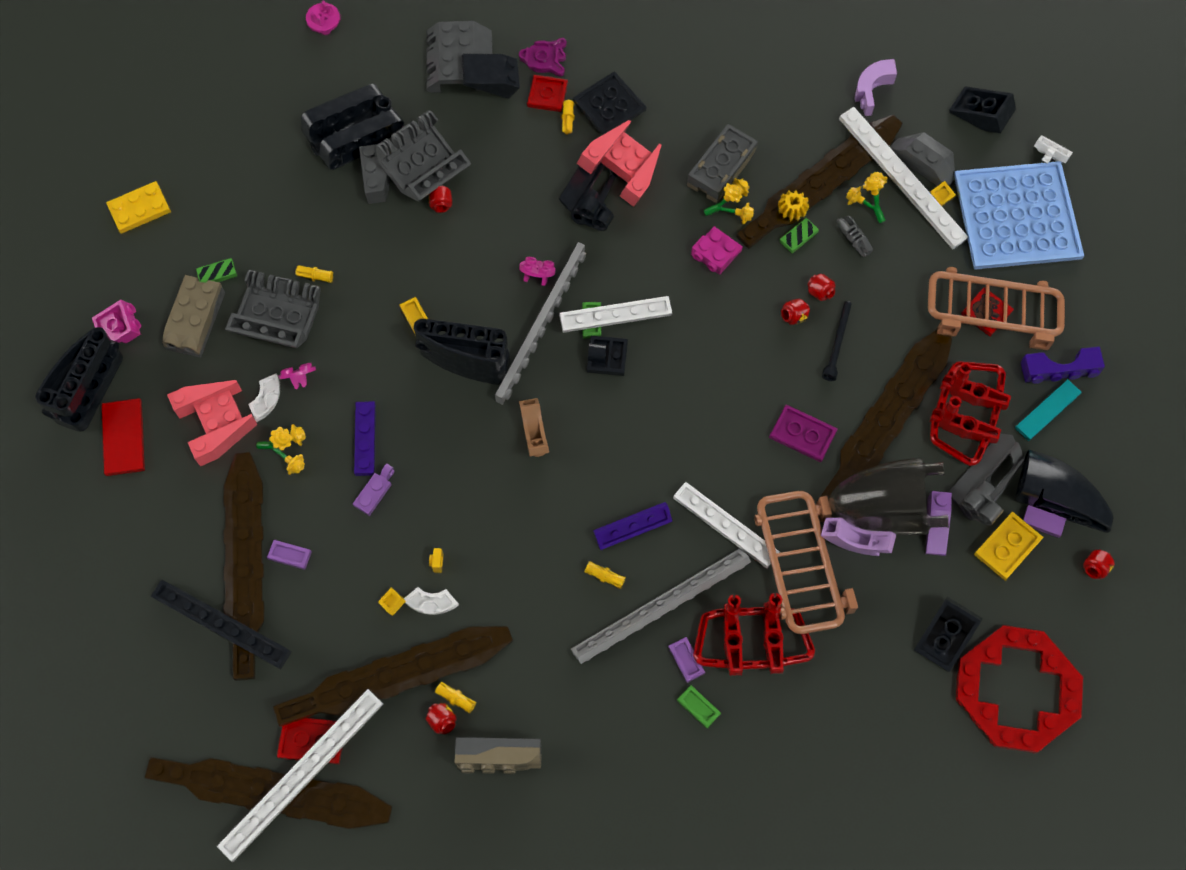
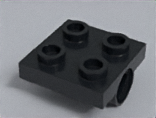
(607, 355)

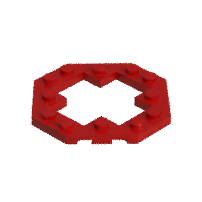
(986, 714)

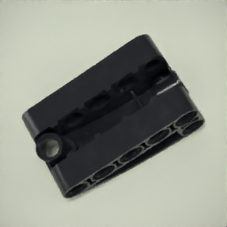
(349, 123)
(464, 354)
(74, 376)

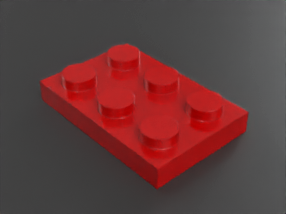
(301, 736)

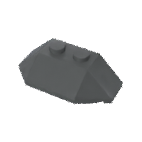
(926, 157)

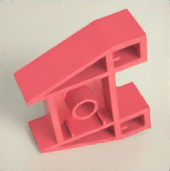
(624, 158)
(218, 417)

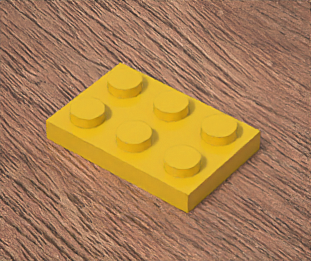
(138, 207)
(1008, 546)

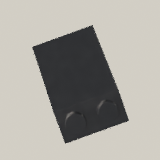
(491, 73)
(984, 108)
(948, 634)

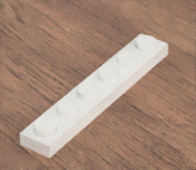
(615, 314)
(724, 523)

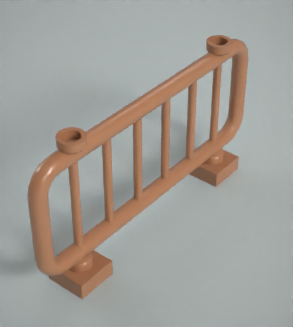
(951, 323)
(822, 509)

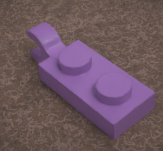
(374, 491)

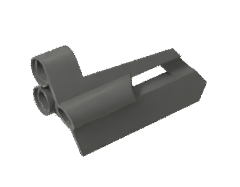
(974, 489)

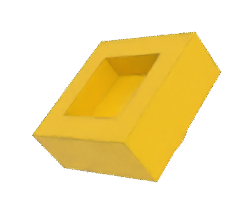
(943, 193)
(436, 560)
(392, 601)

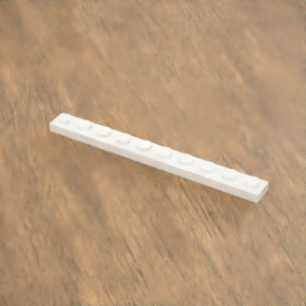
(903, 178)
(300, 775)

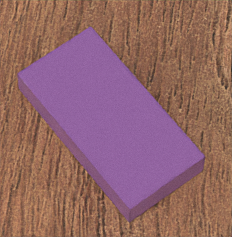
(1044, 521)
(289, 554)
(683, 655)

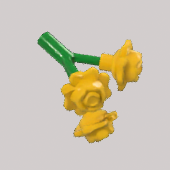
(874, 184)
(734, 193)
(282, 439)

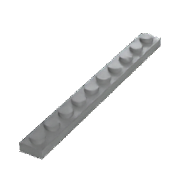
(538, 328)
(659, 606)

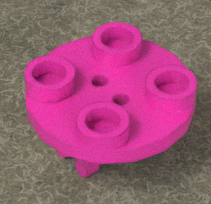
(326, 11)
(536, 268)
(297, 376)

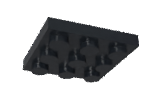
(609, 103)

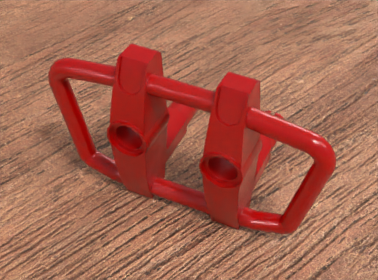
(947, 415)
(772, 629)

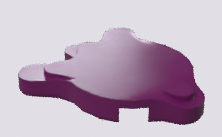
(545, 56)

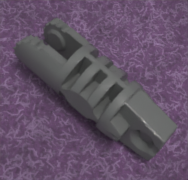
(855, 235)

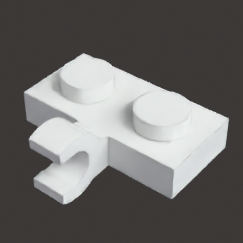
(1051, 150)

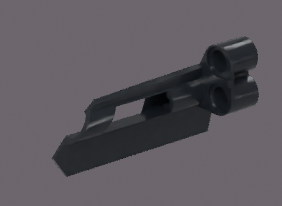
(585, 203)

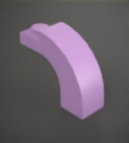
(876, 74)
(856, 539)

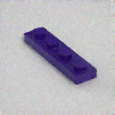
(365, 438)
(632, 525)

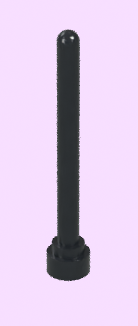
(830, 371)

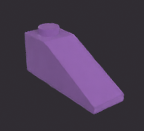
(938, 504)

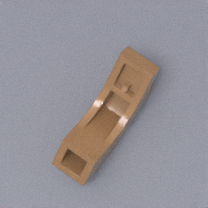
(533, 427)

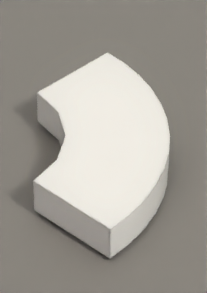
(267, 397)
(431, 603)

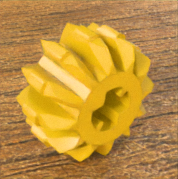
(793, 205)

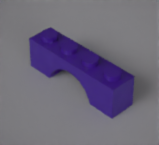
(1039, 367)

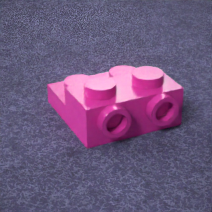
(716, 250)
(119, 322)

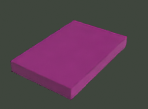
(803, 433)

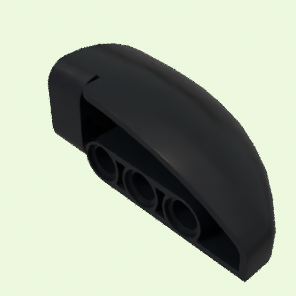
(1062, 492)

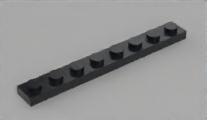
(221, 624)

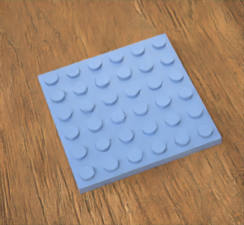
(1018, 215)

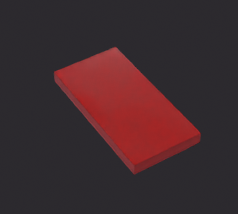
(123, 437)

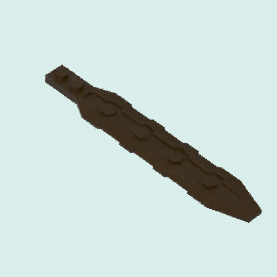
(820, 180)
(893, 408)
(243, 555)
(398, 673)
(245, 786)

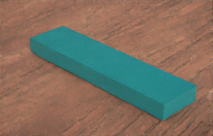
(1048, 410)

